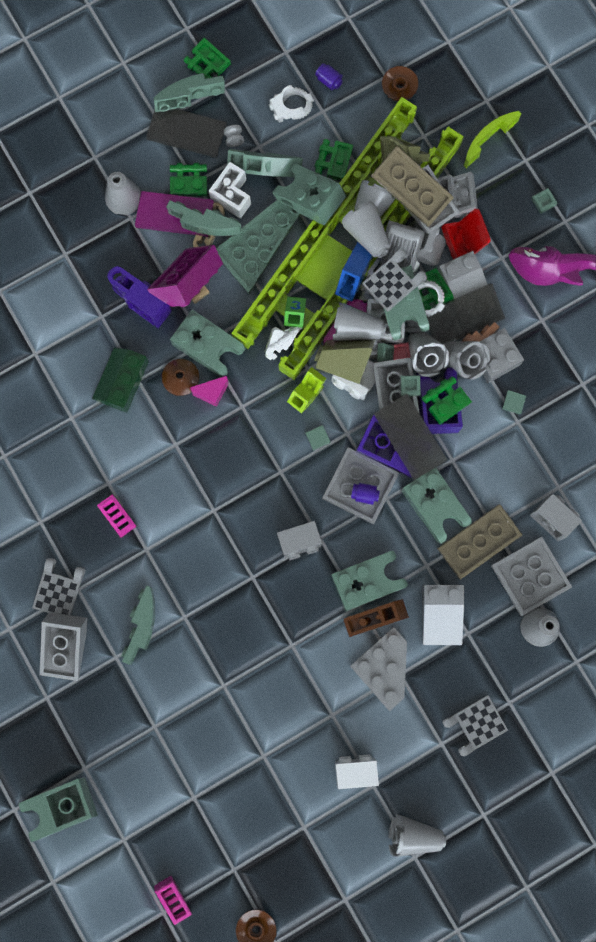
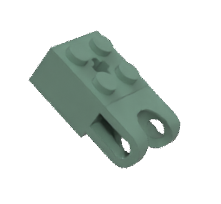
(311, 194)
(407, 309)
(209, 347)
(440, 507)
(373, 581)
(54, 811)

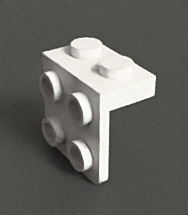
(356, 390)

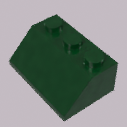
(121, 379)

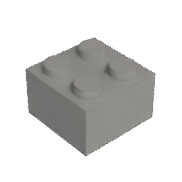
(503, 355)
(556, 517)
(299, 540)

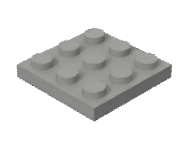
(355, 469)
(531, 576)

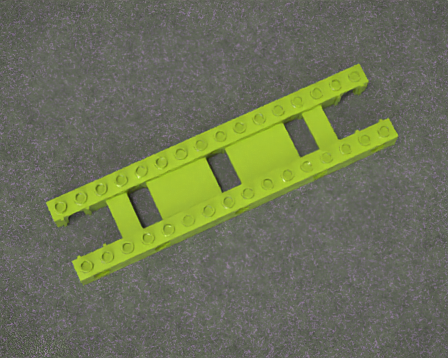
(319, 259)

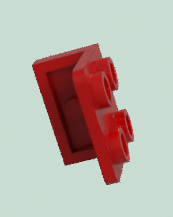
(466, 235)

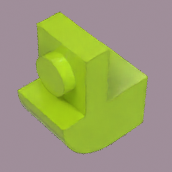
(307, 390)

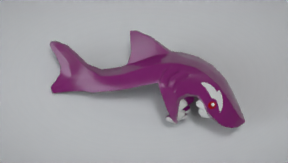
(550, 266)

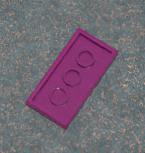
(153, 213)

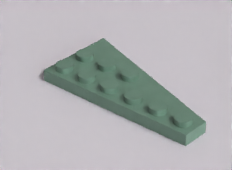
(251, 251)

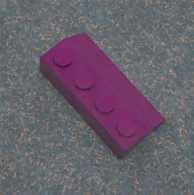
(186, 275)

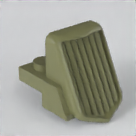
(388, 143)

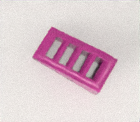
(107, 502)
(162, 886)

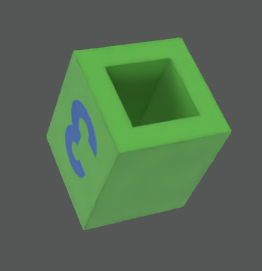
(295, 312)

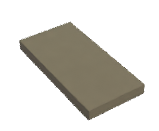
(412, 186)
(479, 541)

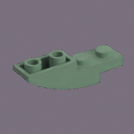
(181, 92)
(263, 164)
(210, 223)
(144, 617)

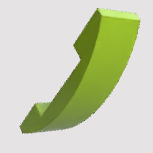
(504, 123)

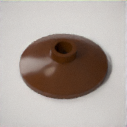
(400, 76)
(180, 386)
(253, 918)

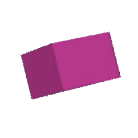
(211, 391)

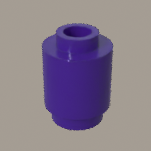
(329, 76)
(365, 493)

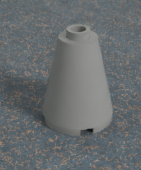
(121, 194)
(374, 194)
(367, 229)
(357, 325)
(427, 354)
(468, 358)
(540, 627)
(414, 837)

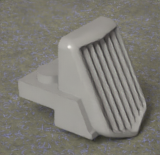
(463, 190)
(403, 238)
(431, 247)

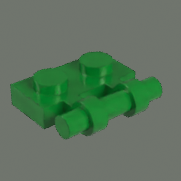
(210, 56)
(339, 160)
(188, 185)
(434, 276)
(449, 405)

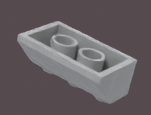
(388, 381)

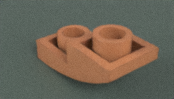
(486, 332)

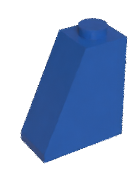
(353, 272)

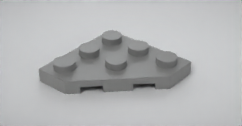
(385, 668)

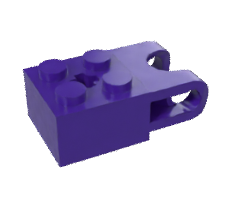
(138, 297)
(453, 424)
(383, 454)

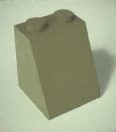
(344, 358)

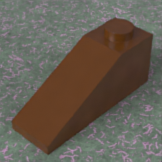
(376, 618)

